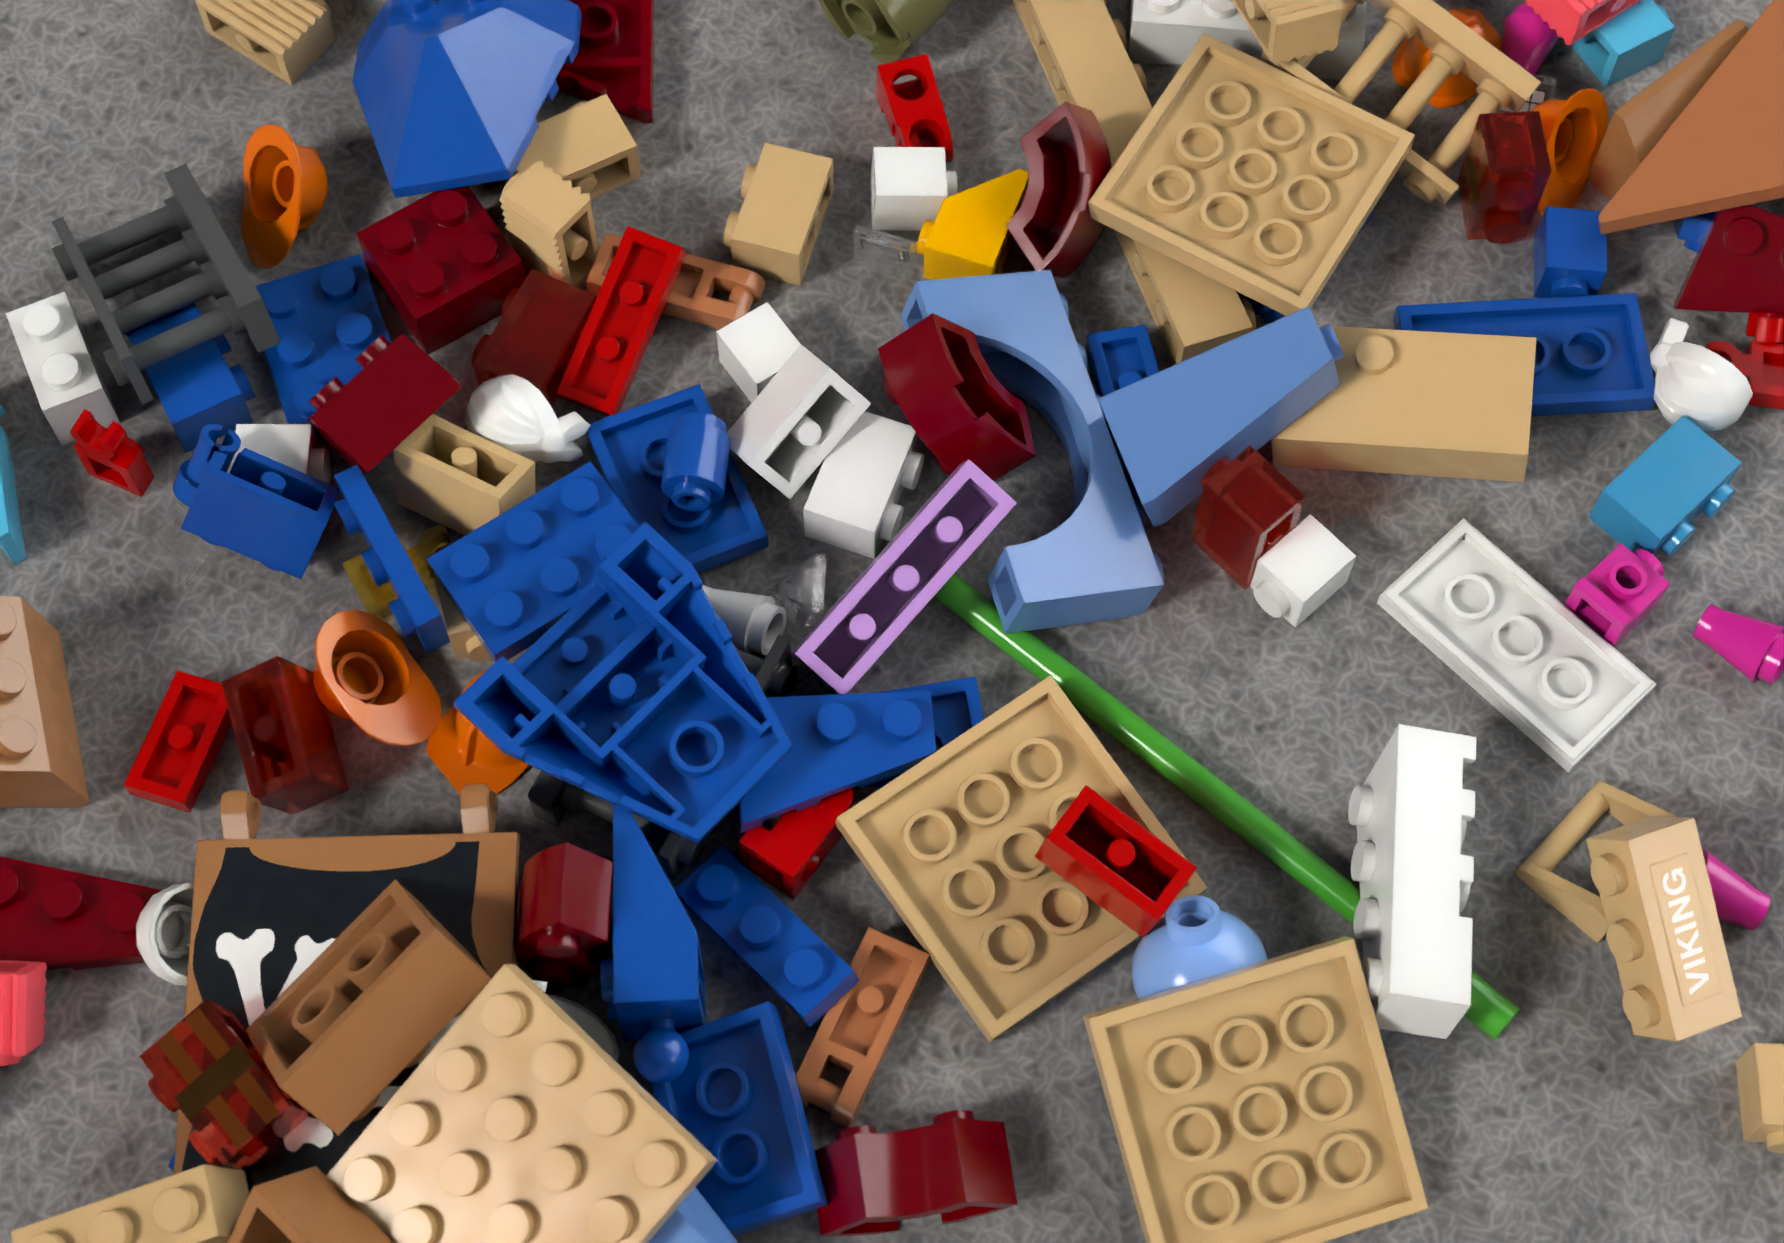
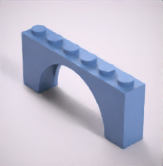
(1100, 556)

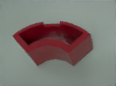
(1065, 168)
(955, 398)
(563, 914)
(942, 1168)

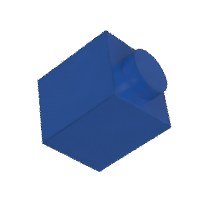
(1569, 253)

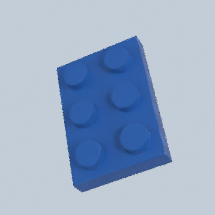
(322, 325)
(632, 460)
(533, 560)
(750, 1116)

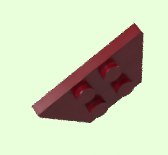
(614, 56)

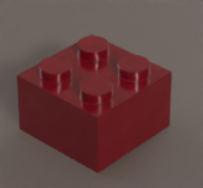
(442, 265)

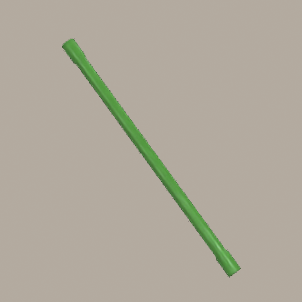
(1488, 1007)

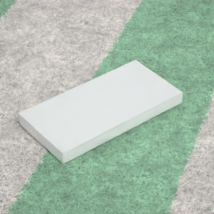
(1516, 644)

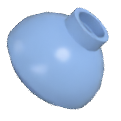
(1192, 945)

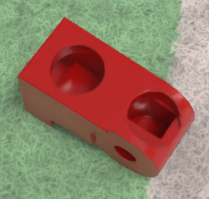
(914, 106)
(795, 844)

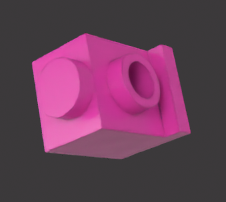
(1619, 592)

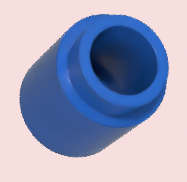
(696, 461)

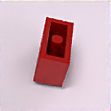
(1115, 861)

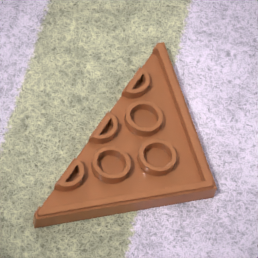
(1722, 145)

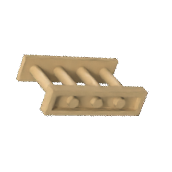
(1453, 50)

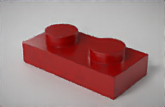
(181, 743)

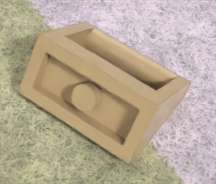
(1571, 900)

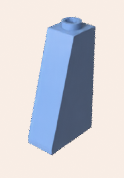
(1218, 406)

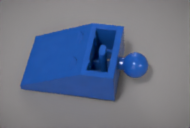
(657, 959)

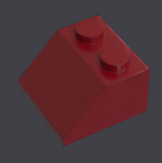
(381, 402)

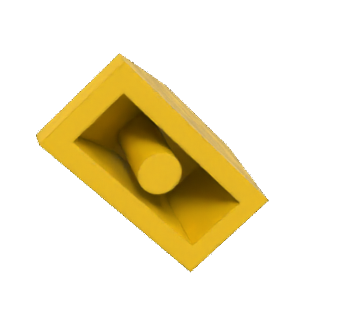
(972, 229)

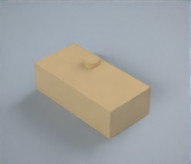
(1420, 407)

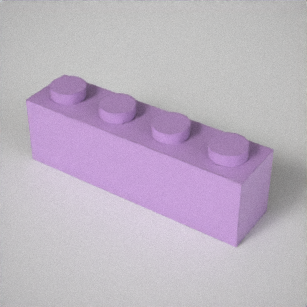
(903, 578)

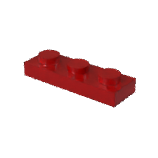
(621, 322)

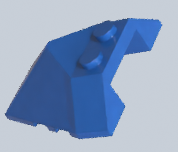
(460, 85)
(637, 696)

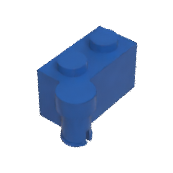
(255, 508)

